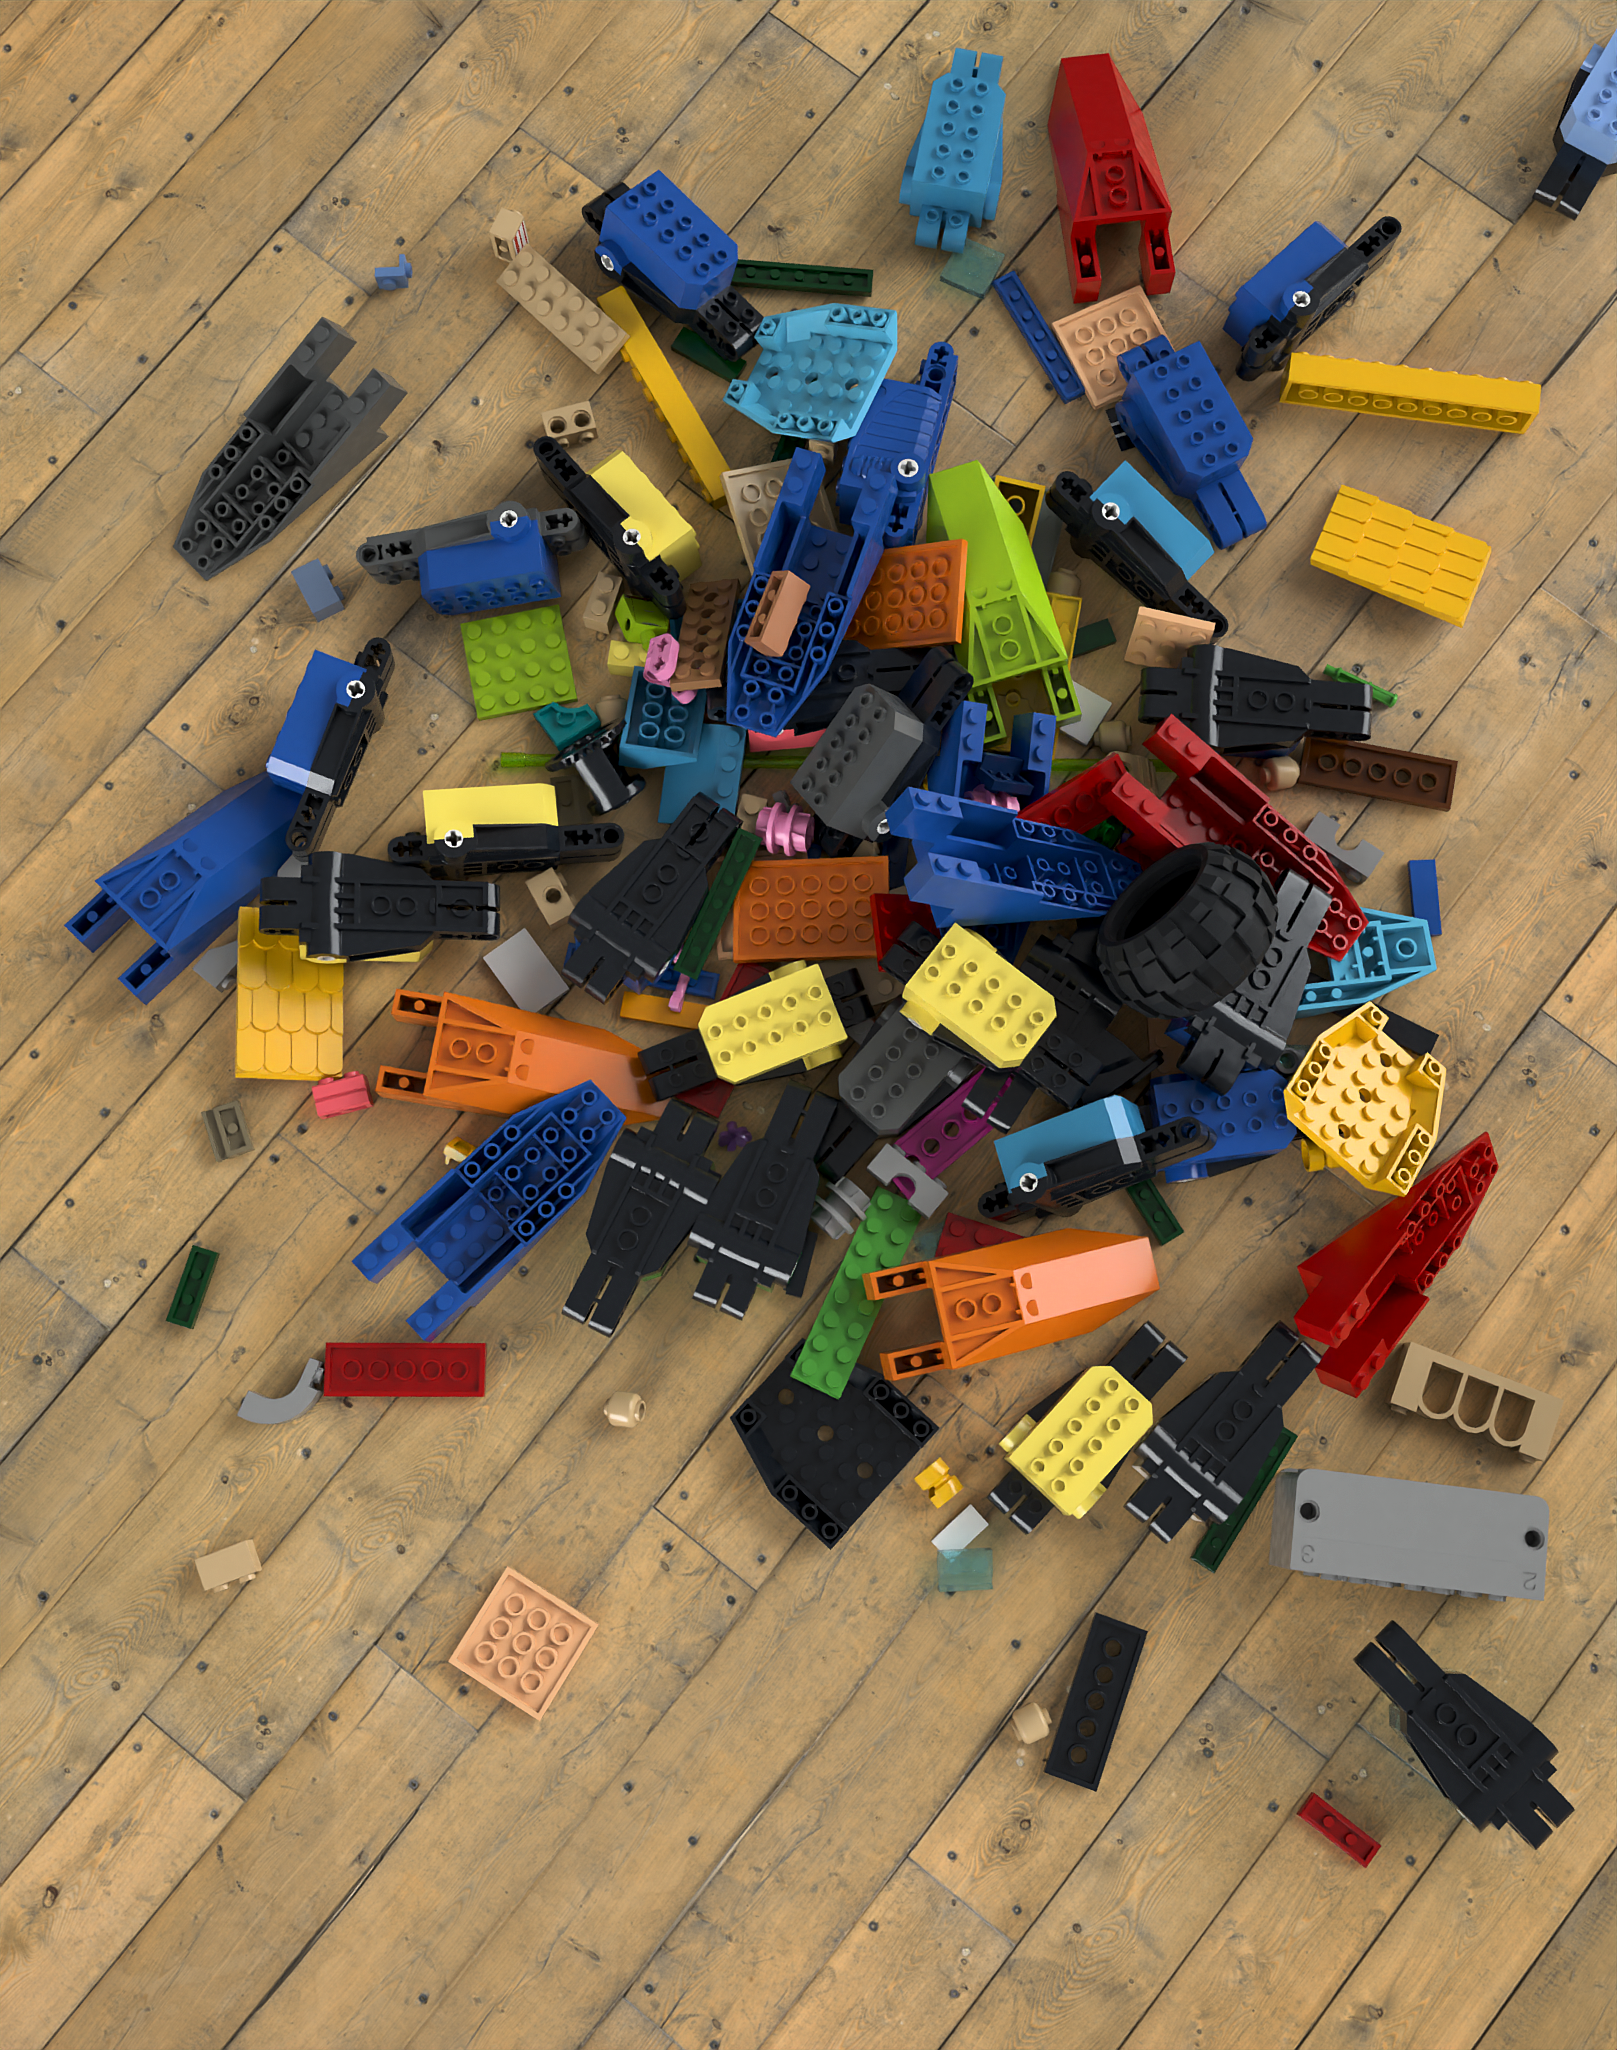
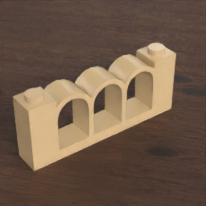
(1537, 1420)

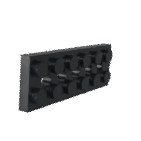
(1107, 1717)

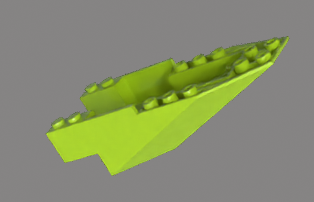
(1006, 606)

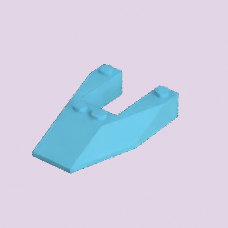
(1382, 959)

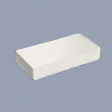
(960, 1530)

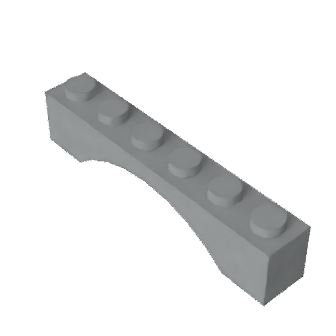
(220, 963)

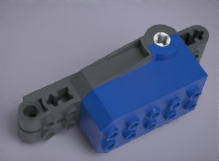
(480, 558)

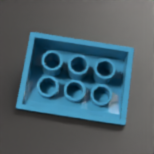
(659, 726)
(715, 772)

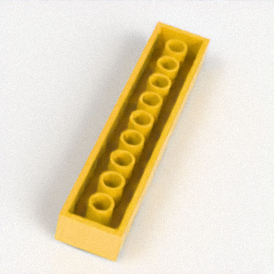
(1409, 393)

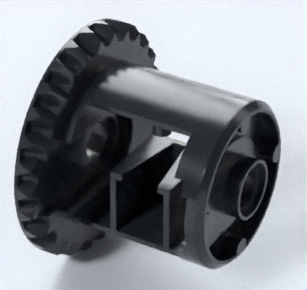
(600, 768)

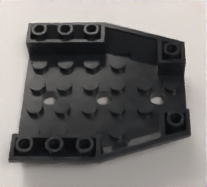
(820, 1477)

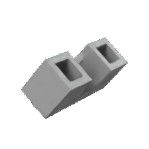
(1356, 863)
(891, 1164)

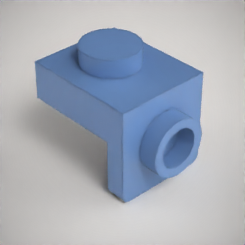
(394, 277)

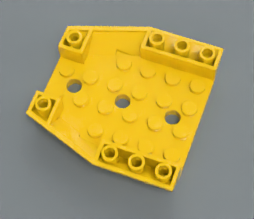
(1400, 1117)

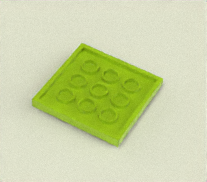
(518, 662)

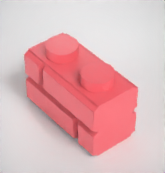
(342, 1095)

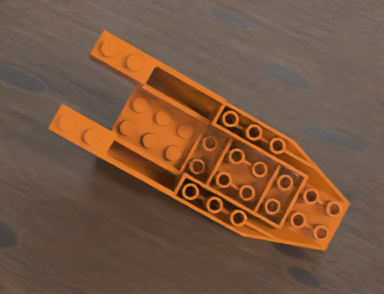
(510, 1058)
(1017, 1295)

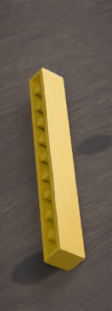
(668, 397)

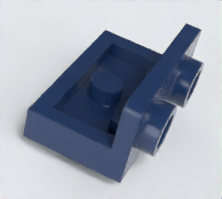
(1002, 774)

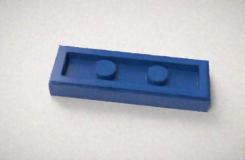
(1425, 893)

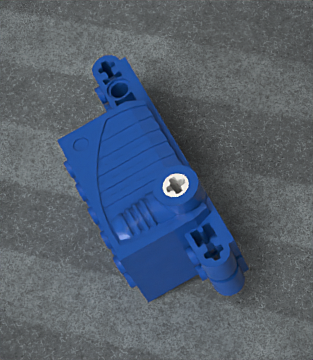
(903, 439)

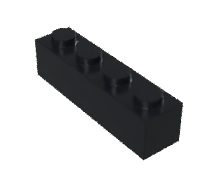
(797, 1282)

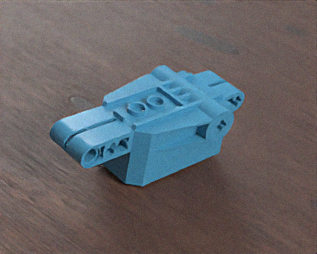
(958, 153)

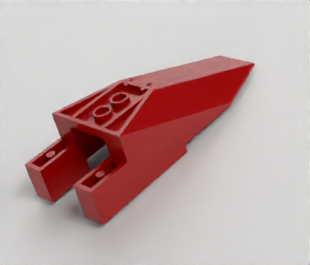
(1105, 174)
(1223, 807)
(1374, 1272)

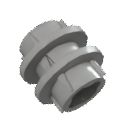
(840, 1208)

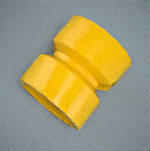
(1316, 1158)
(938, 1482)

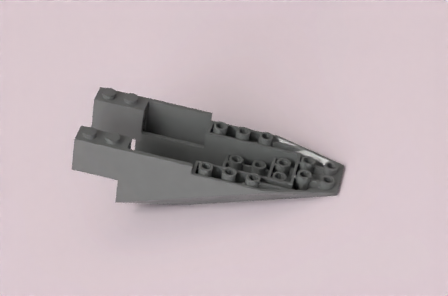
(286, 453)

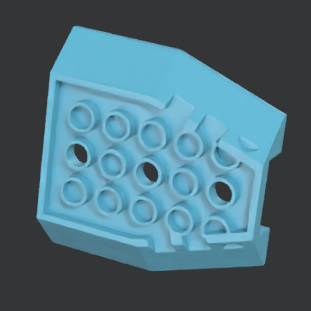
(824, 342)

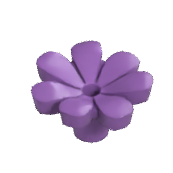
(734, 1136)

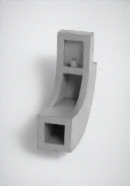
(266, 1410)

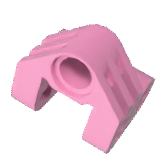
(661, 665)

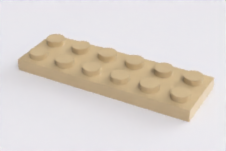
(562, 309)

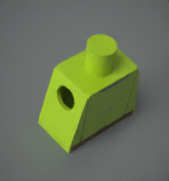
(640, 619)

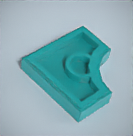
(566, 724)

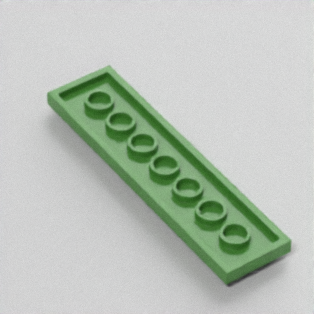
(846, 1312)

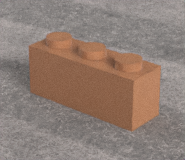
(777, 613)

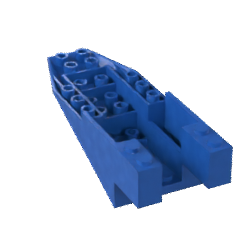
(838, 568)
(954, 772)
(998, 869)
(191, 880)
(498, 1201)

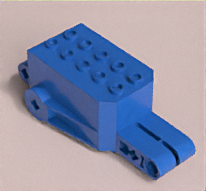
(1190, 434)

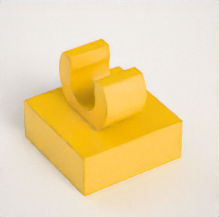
(458, 1150)

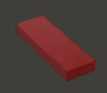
(1339, 1829)

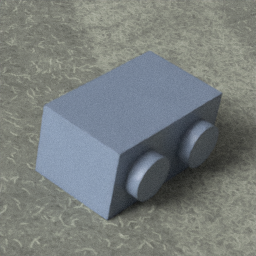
(318, 590)

